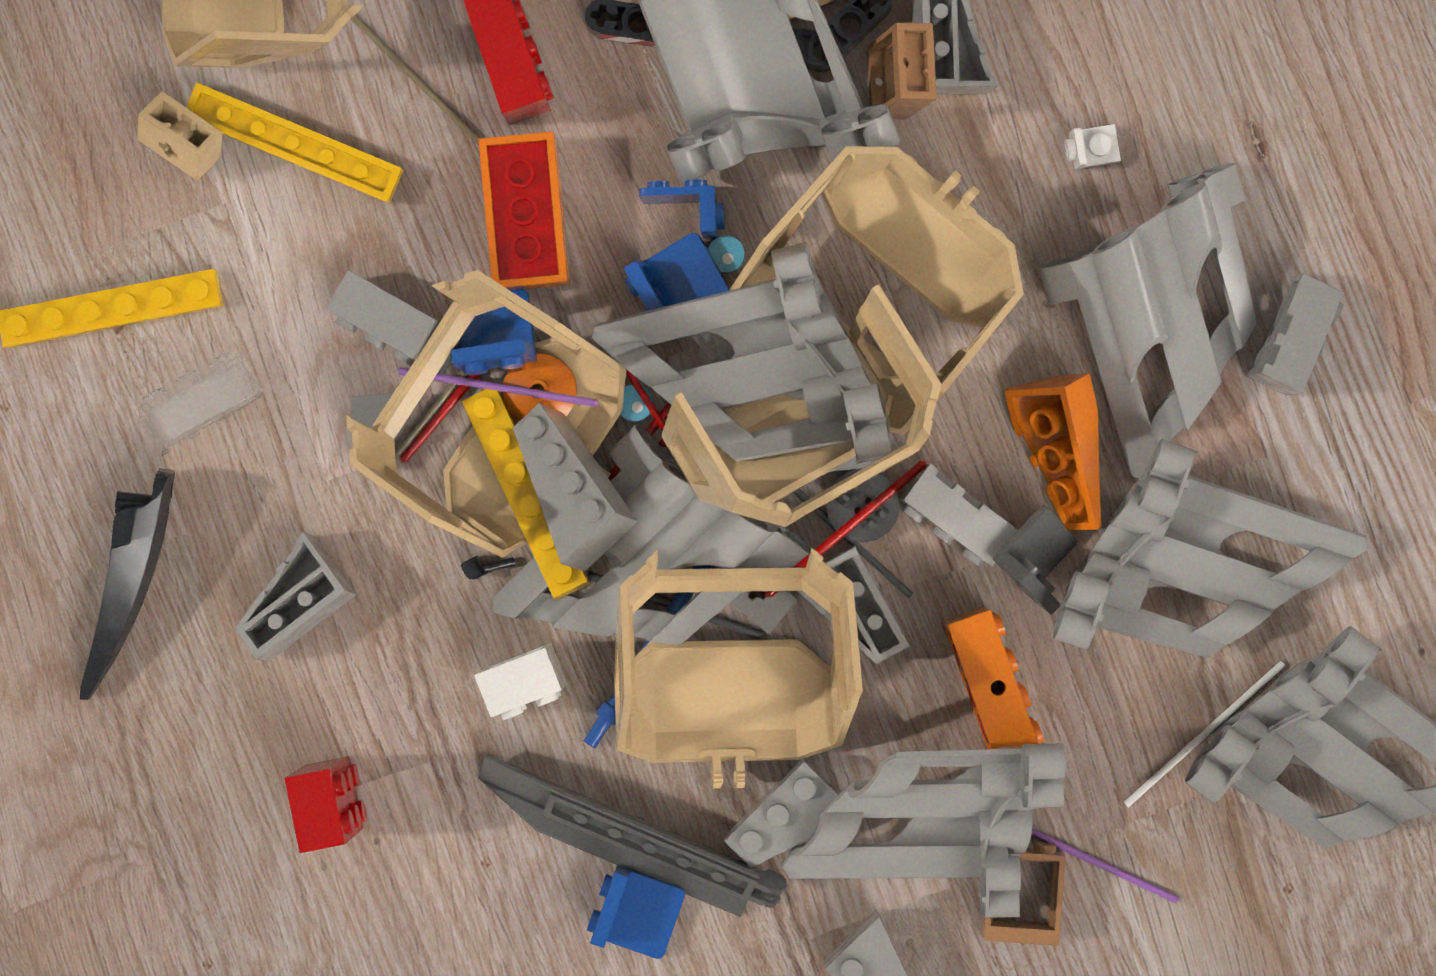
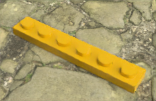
(295, 143)
(110, 308)
(496, 433)

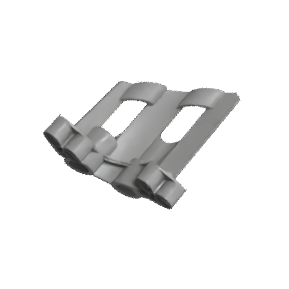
(783, 345)

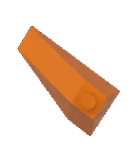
(1062, 433)

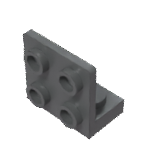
(1034, 554)

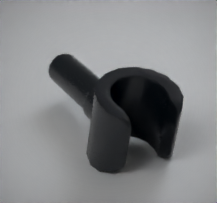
(474, 569)

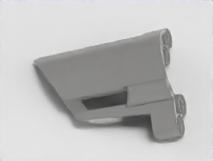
(749, 84)

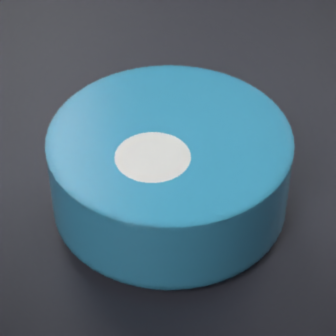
(727, 253)
(633, 406)

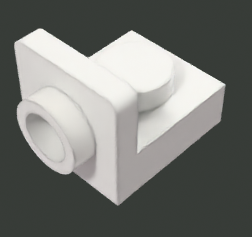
(1092, 147)

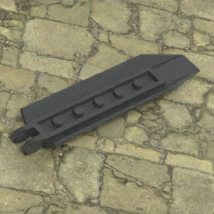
(631, 840)

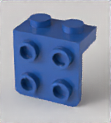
(695, 191)
(675, 274)
(496, 341)
(636, 913)

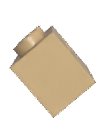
(179, 135)

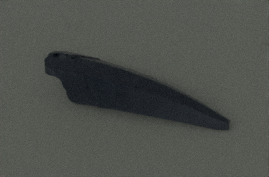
(134, 554)

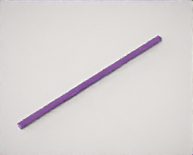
(511, 389)
(1105, 866)

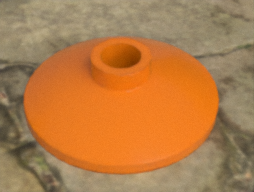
(551, 374)

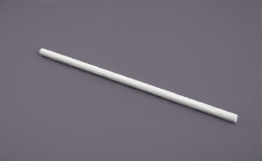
(1205, 733)

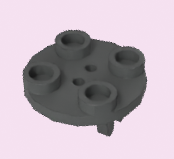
(876, 524)

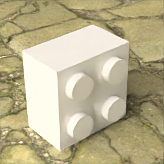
(521, 680)

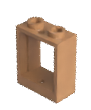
(904, 86)
(1029, 932)

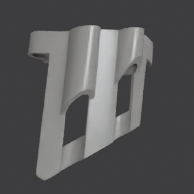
(1143, 293)
(682, 533)
(1172, 536)
(1324, 720)
(957, 827)

